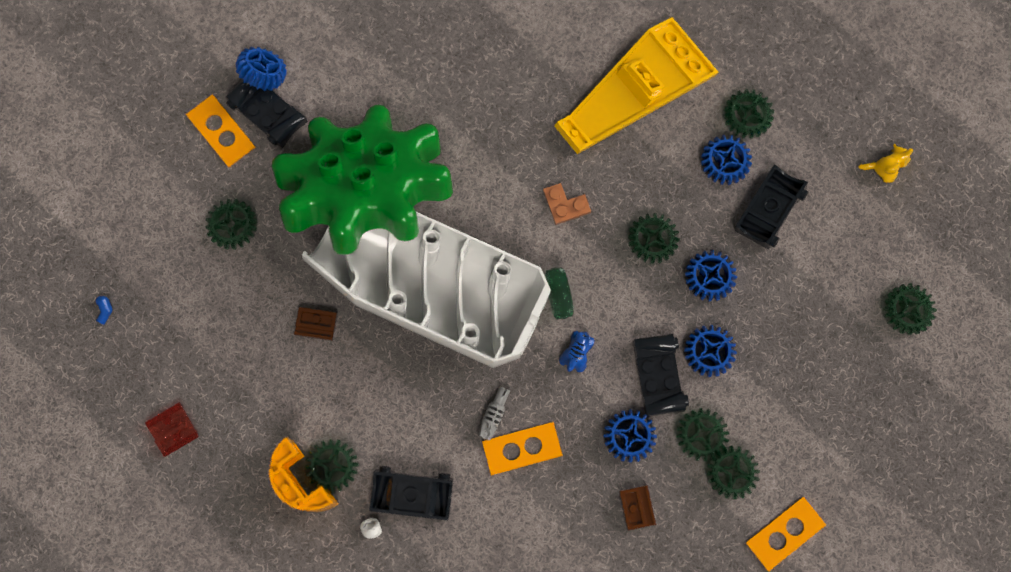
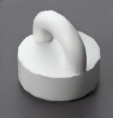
(371, 528)

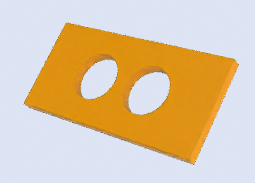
(228, 154)
(545, 433)
(760, 542)

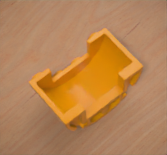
(288, 487)

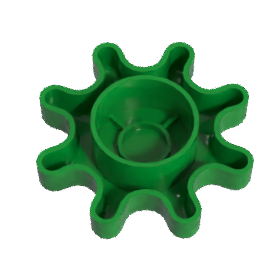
(361, 179)

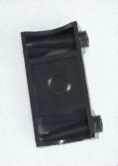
(266, 112)
(771, 207)
(659, 375)
(411, 494)

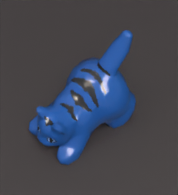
(576, 354)

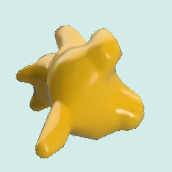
(889, 165)

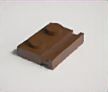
(315, 324)
(637, 508)

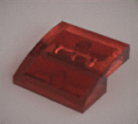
(172, 429)

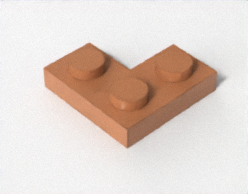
(563, 209)

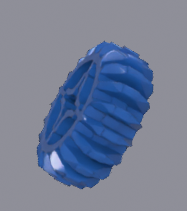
(261, 68)
(719, 156)
(716, 280)
(720, 366)
(621, 433)

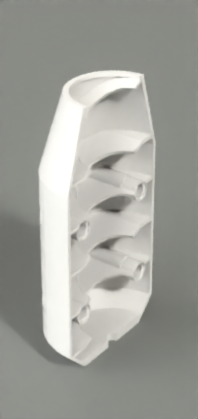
(441, 288)

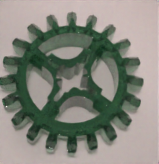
(742, 109)
(215, 224)
(648, 233)
(560, 293)
(905, 303)
(699, 426)
(333, 457)
(736, 464)

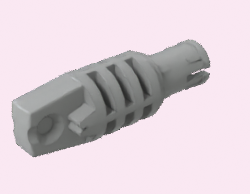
(493, 414)

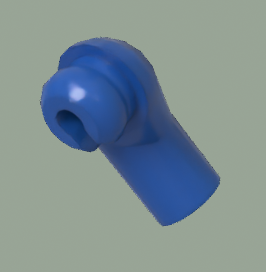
(105, 309)

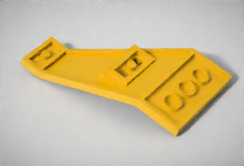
(646, 78)

